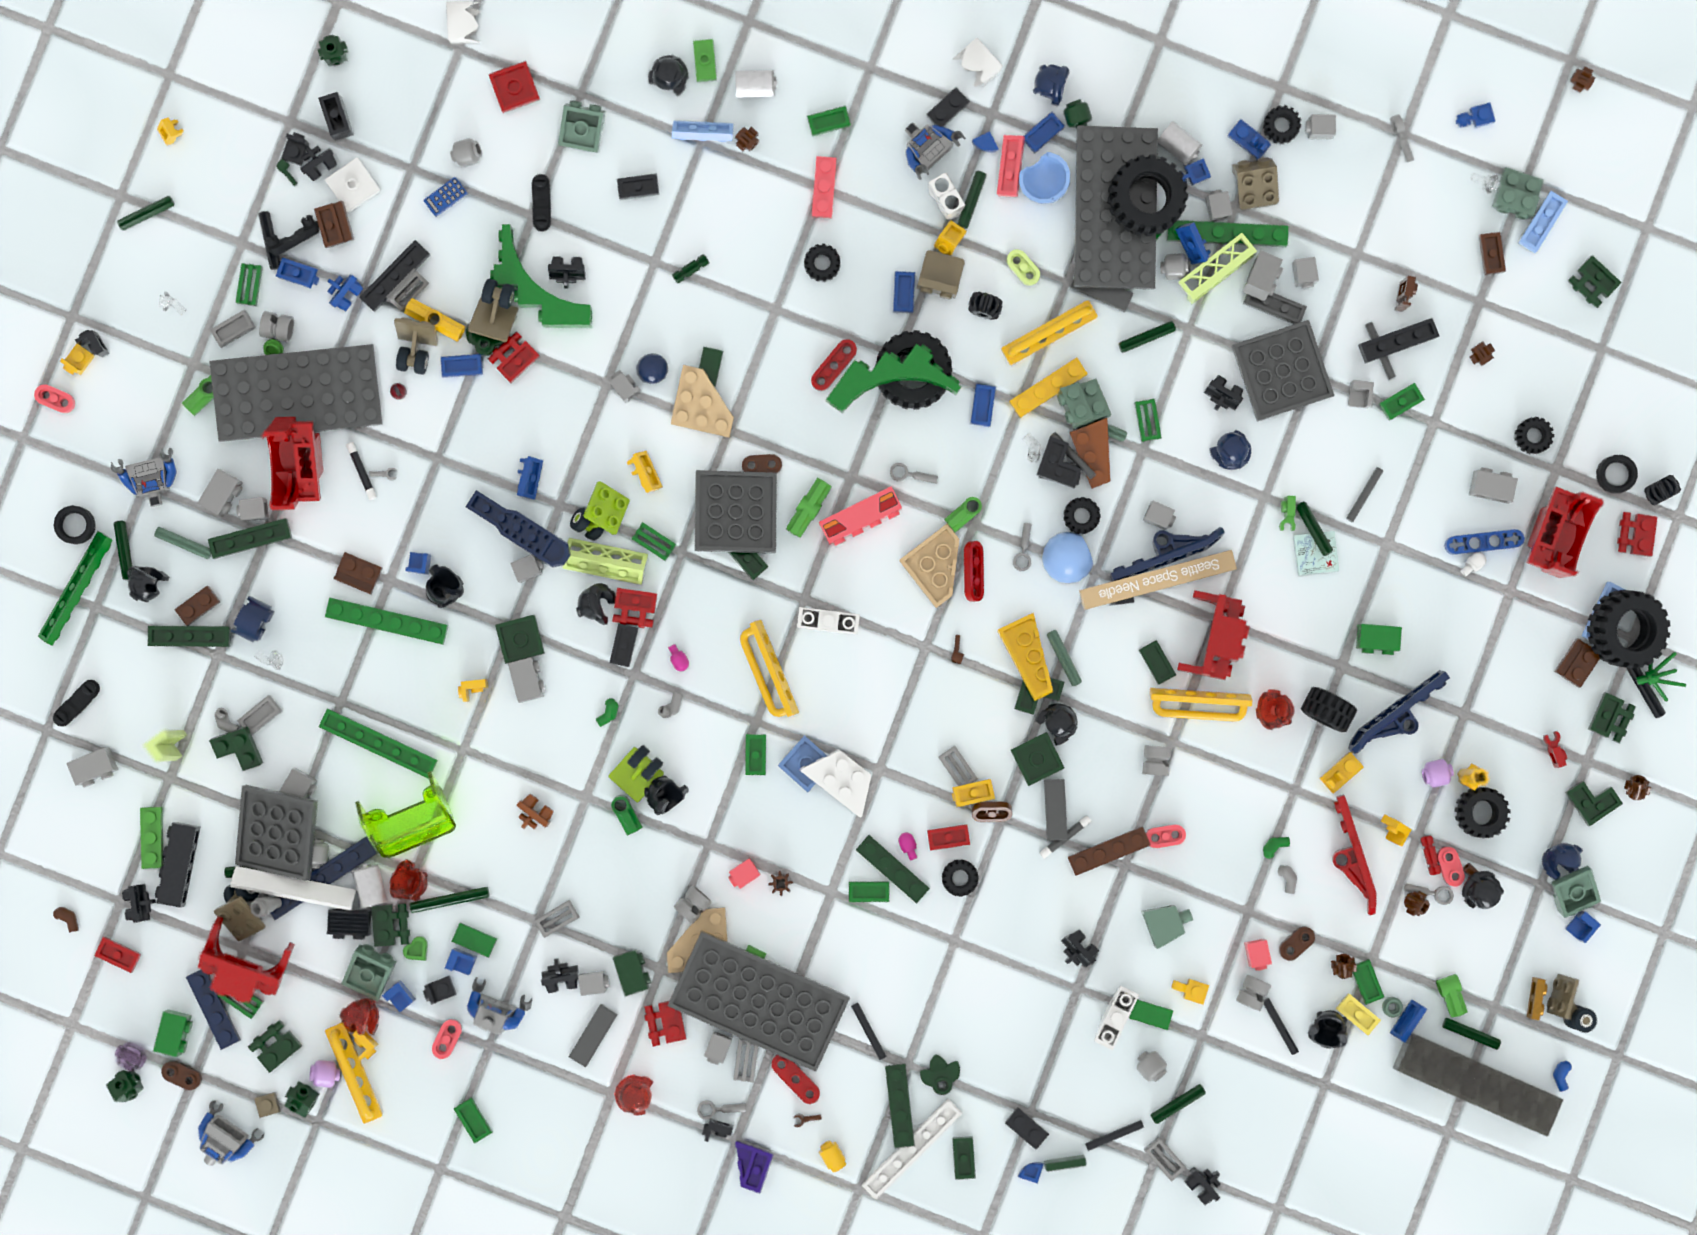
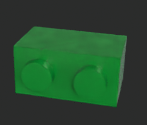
(1378, 638)
(172, 1033)

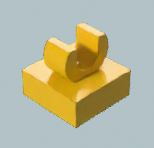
(167, 130)

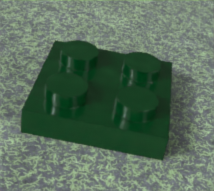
(520, 639)
(1037, 759)

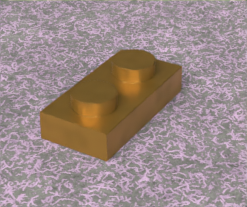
(1535, 1005)

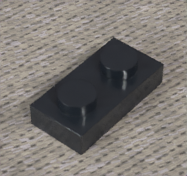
(948, 108)
(638, 186)
(624, 645)
(1026, 1128)

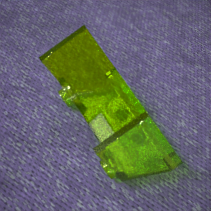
(411, 825)

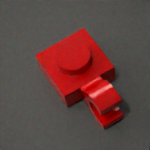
(1556, 754)

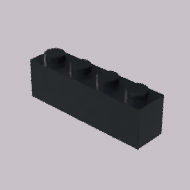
(178, 864)

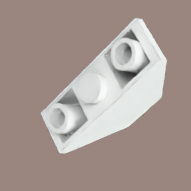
(828, 621)
(1115, 1017)

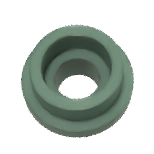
(1398, 1007)

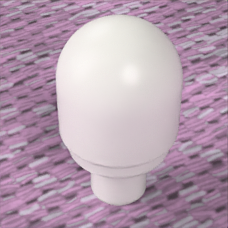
(1474, 563)

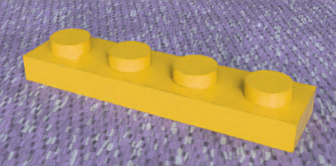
(1048, 387)

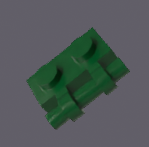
(1598, 277)
(1607, 714)
(383, 925)
(279, 1051)

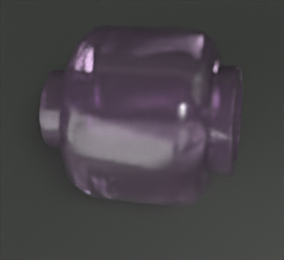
(130, 1056)

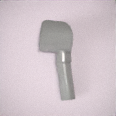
(383, 473)

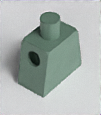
(1165, 924)

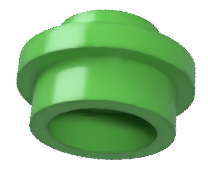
(273, 346)

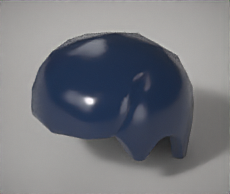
(652, 368)

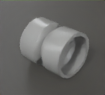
(280, 327)
(1156, 760)
(692, 904)
(1253, 992)

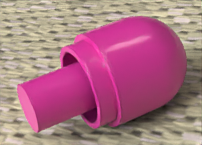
(678, 658)
(908, 844)

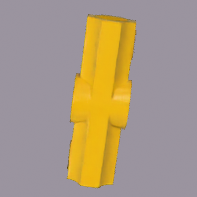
(445, 325)
(1473, 776)

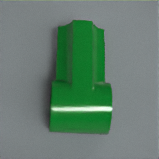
(626, 816)

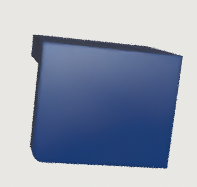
(419, 563)
(1583, 926)
(460, 961)
(399, 996)

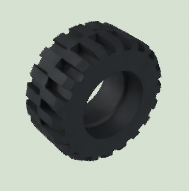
(1166, 176)
(928, 393)
(1652, 629)

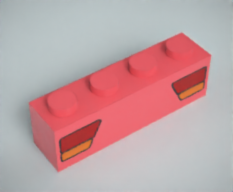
(860, 515)

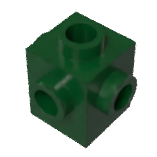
(337, 55)
(125, 1086)
(301, 1099)

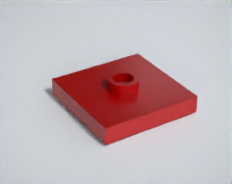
(514, 86)

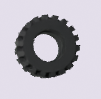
(1329, 709)
(1499, 812)

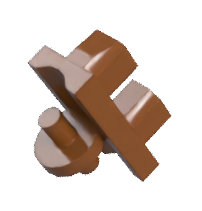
(527, 806)

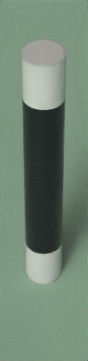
(361, 471)

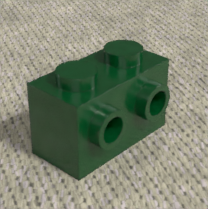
(631, 972)

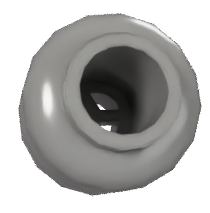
(466, 152)
(1175, 266)
(320, 853)
(1151, 1066)

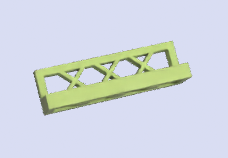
(1223, 273)
(603, 564)
(163, 747)

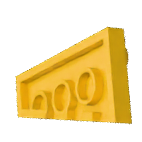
(1025, 649)

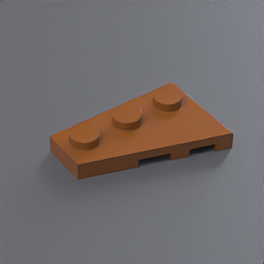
(1093, 449)

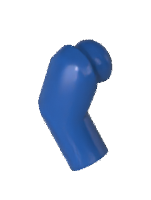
(1560, 1074)

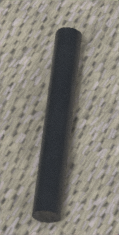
(1280, 1026)
(868, 1031)
(1114, 1135)

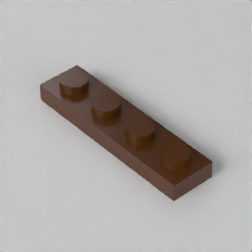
(1109, 850)

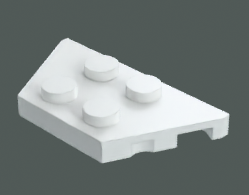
(841, 779)

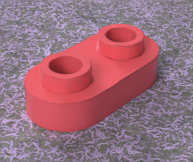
(55, 399)
(1164, 836)
(1451, 866)
(447, 1038)

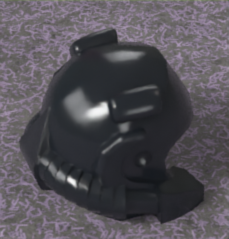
(669, 73)
(143, 582)
(443, 586)
(590, 605)
(1060, 721)
(664, 794)
(1482, 890)
(1329, 1030)

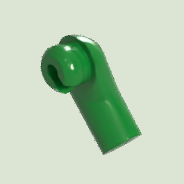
(610, 712)
(1273, 844)

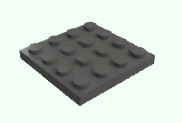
(1282, 370)
(735, 511)
(276, 832)

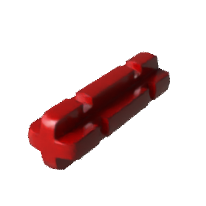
(1430, 855)

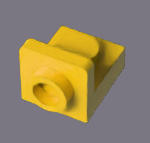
(950, 238)
(77, 360)
(475, 686)
(1397, 831)
(367, 1042)

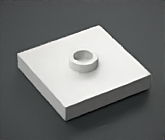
(352, 185)

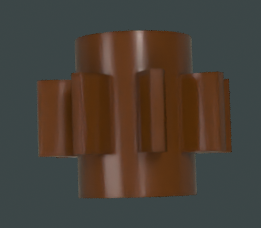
(1582, 79)
(747, 139)
(1482, 353)
(1637, 787)
(774, 883)
(1416, 903)
(1344, 966)

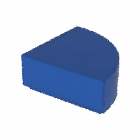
(985, 143)
(1031, 1172)

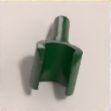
(282, 166)

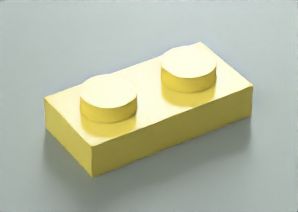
(1358, 1014)

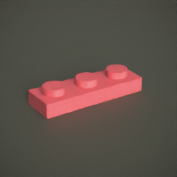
(1010, 165)
(824, 187)

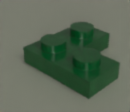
(1026, 702)
(240, 743)
(1592, 807)

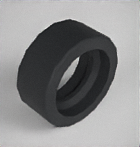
(1632, 474)
(59, 519)

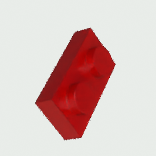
(948, 837)
(117, 954)

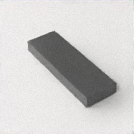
(1115, 297)
(1278, 307)
(1055, 809)
(593, 1035)

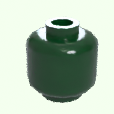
(1077, 114)

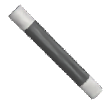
(1070, 833)

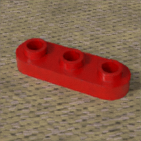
(837, 356)
(973, 571)
(800, 1088)

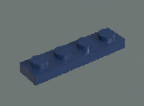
(213, 1009)

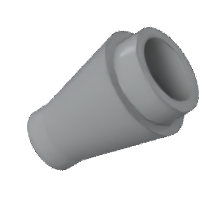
(263, 906)

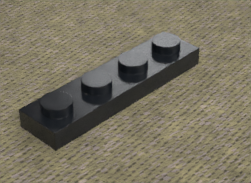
(408, 260)
(1398, 340)

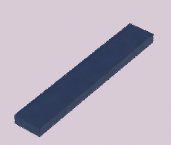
(333, 870)

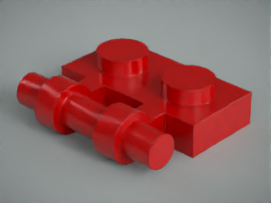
(518, 361)
(1643, 534)
(636, 601)
(672, 1024)

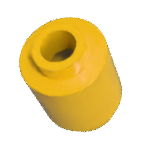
(832, 1156)

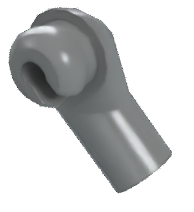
(671, 708)
(223, 721)
(1290, 877)

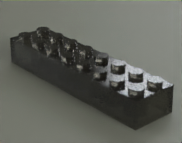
(1478, 1084)

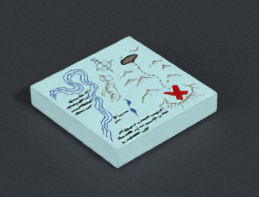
(1310, 558)

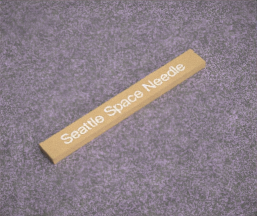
(1157, 579)

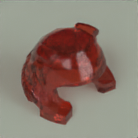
(1274, 709)
(408, 881)
(360, 1014)
(634, 1094)

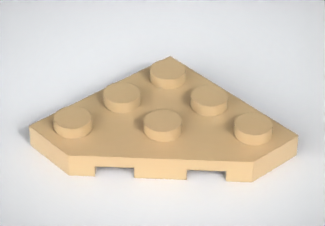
(700, 404)
(934, 565)
(712, 922)

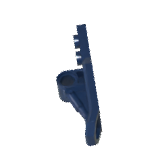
(521, 530)
(1176, 549)
(1391, 719)

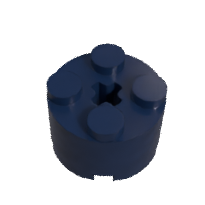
(251, 619)

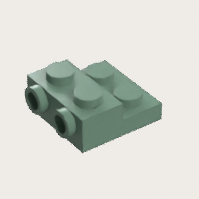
(581, 126)
(1517, 194)
(1083, 403)
(1575, 892)
(369, 971)

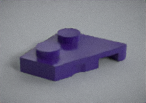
(753, 1166)

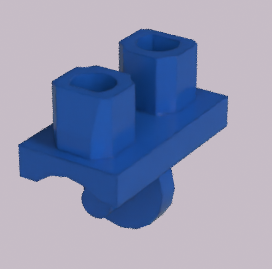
(349, 284)

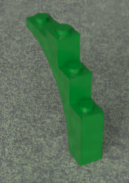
(555, 311)
(916, 367)

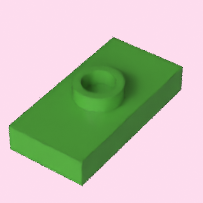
(704, 60)

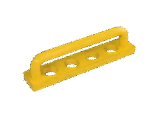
(1013, 350)
(774, 668)
(1206, 697)
(366, 1112)

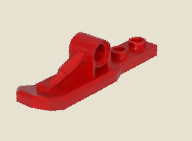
(1356, 865)

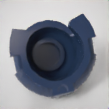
(1051, 82)
(1232, 451)
(1564, 854)

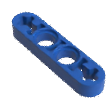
(1484, 542)

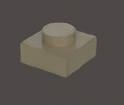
(267, 1104)

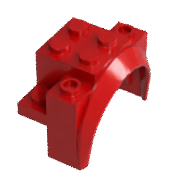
(294, 462)
(1562, 531)
(1224, 639)
(237, 976)

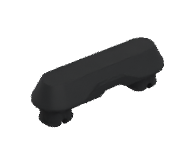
(541, 202)
(309, 229)
(76, 703)

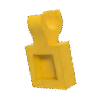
(1193, 990)

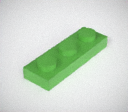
(151, 837)

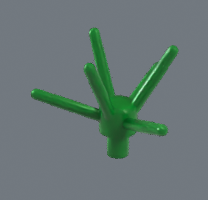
(1652, 676)

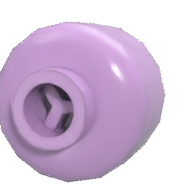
(1437, 773)
(324, 1073)

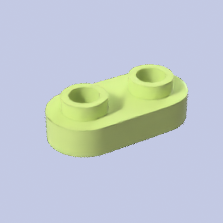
(1024, 267)

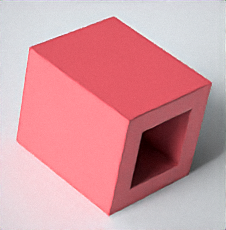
(743, 873)
(1258, 954)

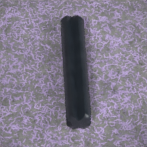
(267, 231)
(1647, 693)

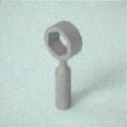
(1398, 127)
(916, 475)
(1024, 544)
(1410, 888)
(725, 1109)

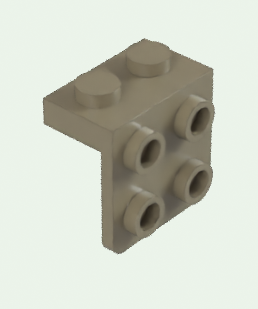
(1256, 183)
(940, 274)

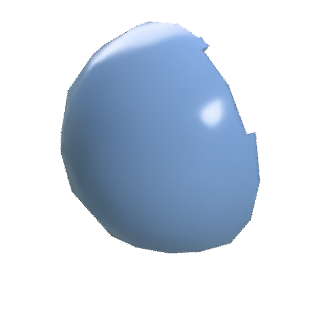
(1046, 179)
(1067, 557)

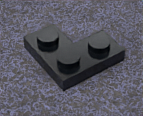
(1054, 468)

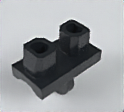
(325, 157)
(566, 272)
(1223, 396)
(139, 903)
(1077, 952)
(559, 973)
(1196, 1179)

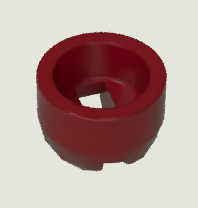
(402, 389)

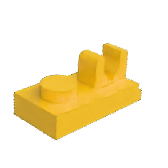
(646, 471)
(1341, 772)
(973, 793)

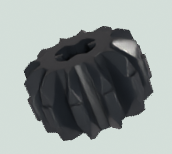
(985, 305)
(1662, 490)

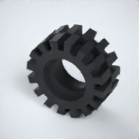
(1284, 112)
(831, 271)
(1542, 426)
(1090, 506)
(965, 889)

